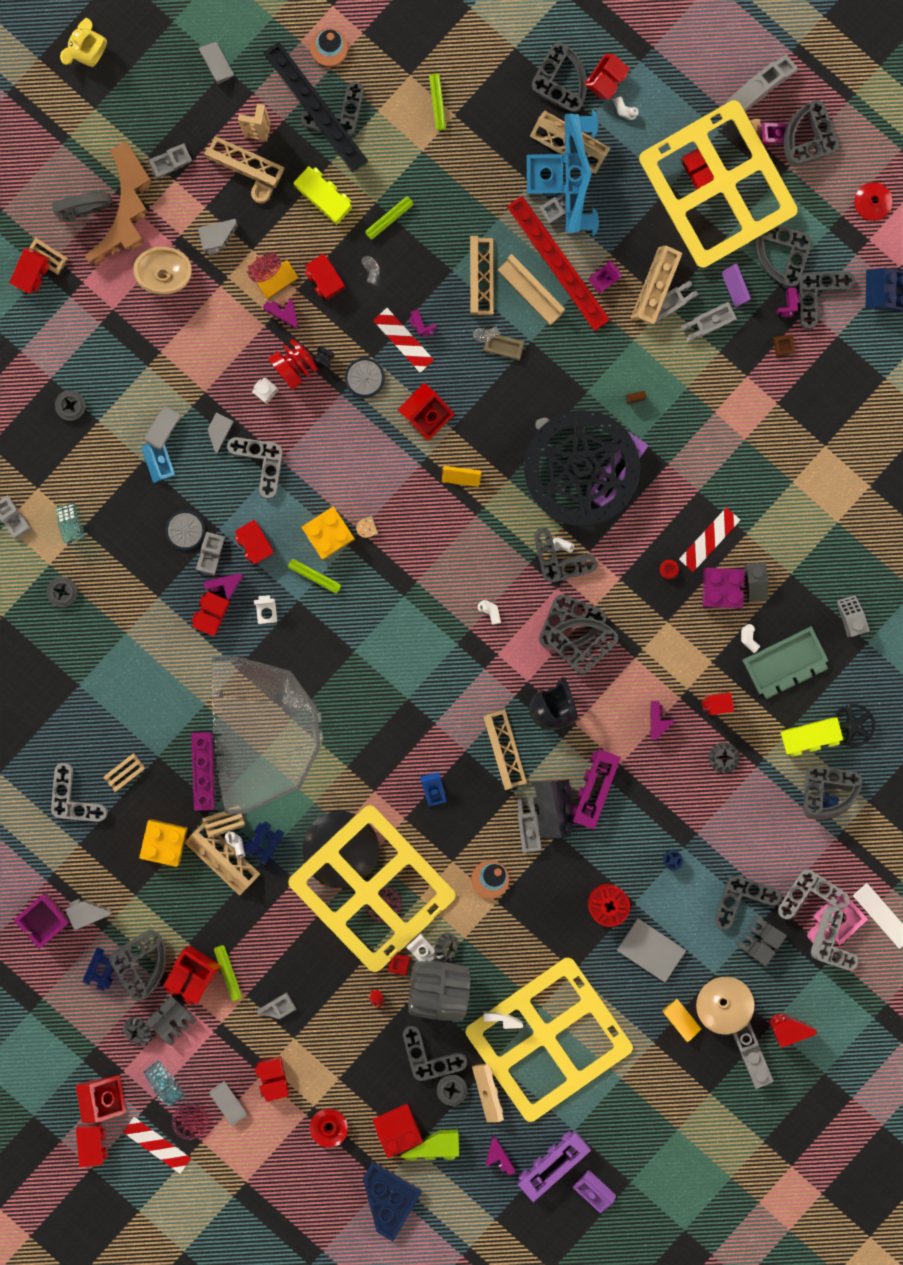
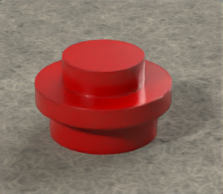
(669, 569)
(376, 998)

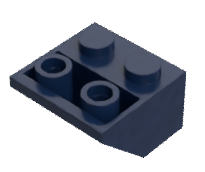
(884, 289)

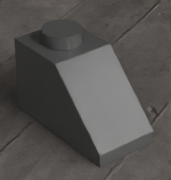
(756, 581)

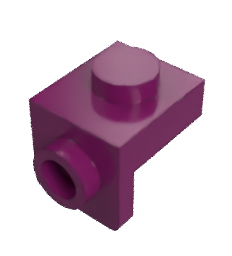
(605, 277)
(792, 300)
(416, 322)

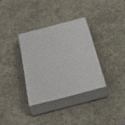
(651, 950)

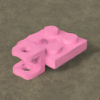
(852, 921)

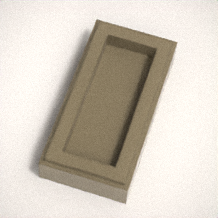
(504, 347)

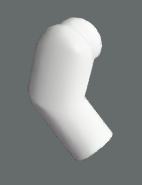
(624, 111)
(561, 544)
(490, 609)
(747, 638)
(236, 842)

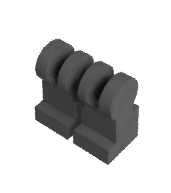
(770, 938)
(170, 1010)

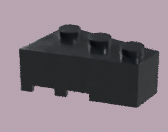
(554, 807)

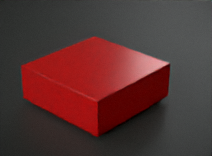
(399, 964)

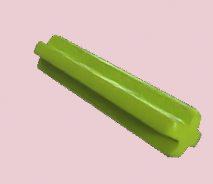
(437, 102)
(389, 217)
(314, 576)
(227, 972)

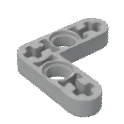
(268, 461)
(70, 805)
(814, 887)
(827, 948)

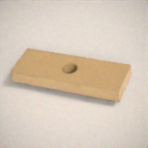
(488, 1093)

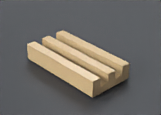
(60, 264)
(137, 762)
(206, 820)

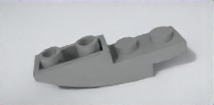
(764, 82)
(753, 1057)

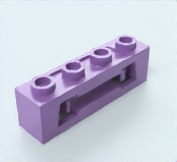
(602, 500)
(541, 1164)

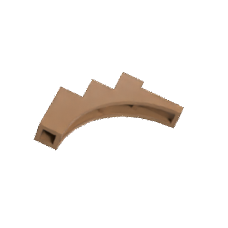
(131, 209)

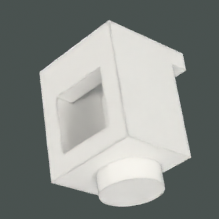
(265, 390)
(418, 942)

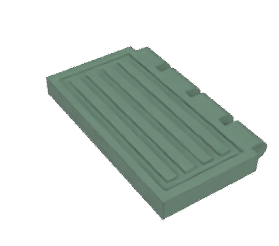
(786, 660)

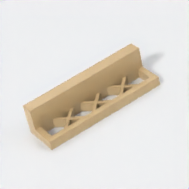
(257, 126)
(557, 127)
(242, 168)
(474, 240)
(656, 284)
(531, 290)
(497, 749)
(220, 862)

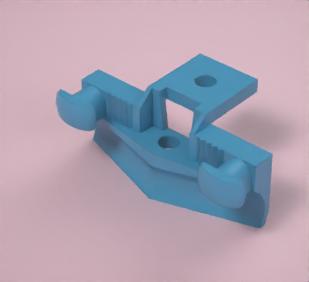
(573, 188)

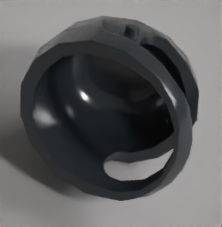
(553, 707)

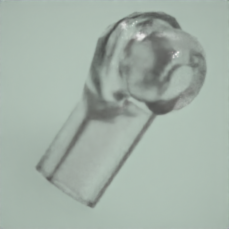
(372, 267)
(485, 335)

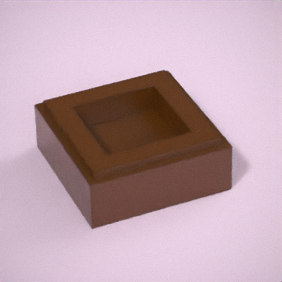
(784, 345)
(635, 397)

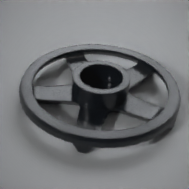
(854, 725)

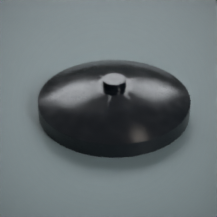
(359, 852)

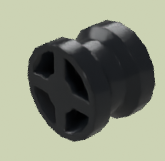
(323, 356)

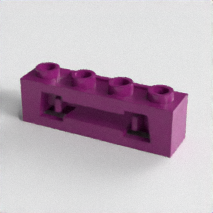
(203, 771)
(584, 793)

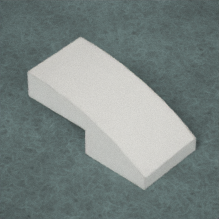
(508, 1020)

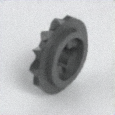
(61, 404)
(58, 583)
(717, 751)
(442, 953)
(143, 1033)
(457, 1097)

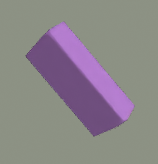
(736, 285)
(594, 1191)

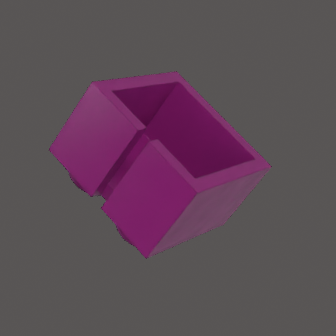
(722, 588)
(44, 919)

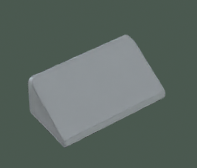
(216, 62)

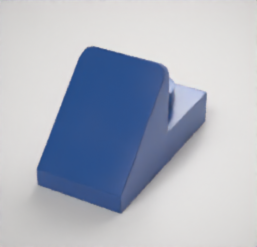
(433, 789)

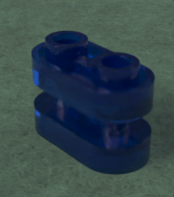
(263, 831)
(104, 981)

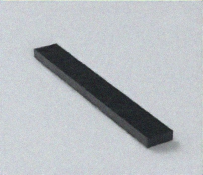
(315, 107)

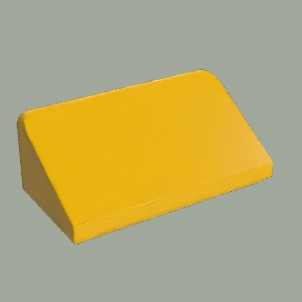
(280, 280)
(461, 476)
(681, 1020)

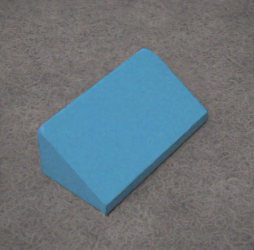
(158, 462)

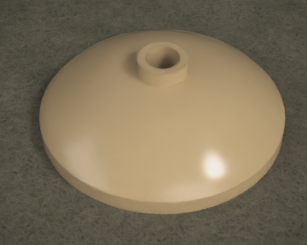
(159, 264)
(732, 1016)

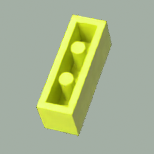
(323, 194)
(812, 736)

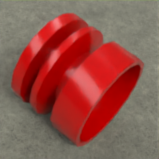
(293, 363)
(604, 894)

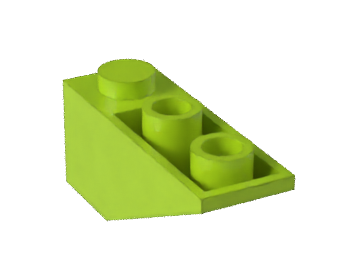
(439, 1144)

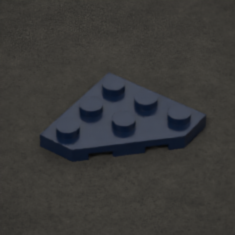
(389, 1199)

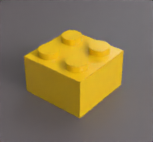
(328, 533)
(163, 842)

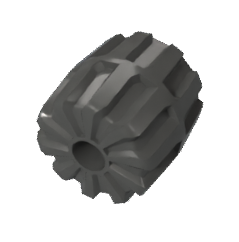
(439, 990)

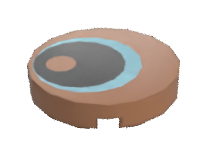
(329, 47)
(490, 879)

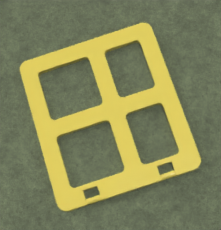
(723, 182)
(367, 891)
(545, 1034)

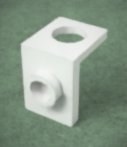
(265, 602)

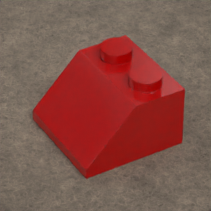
(426, 411)
(789, 1029)
(100, 1099)
(397, 1130)

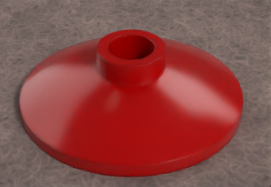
(868, 209)
(327, 1137)

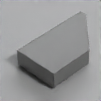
(218, 430)
(278, 1007)

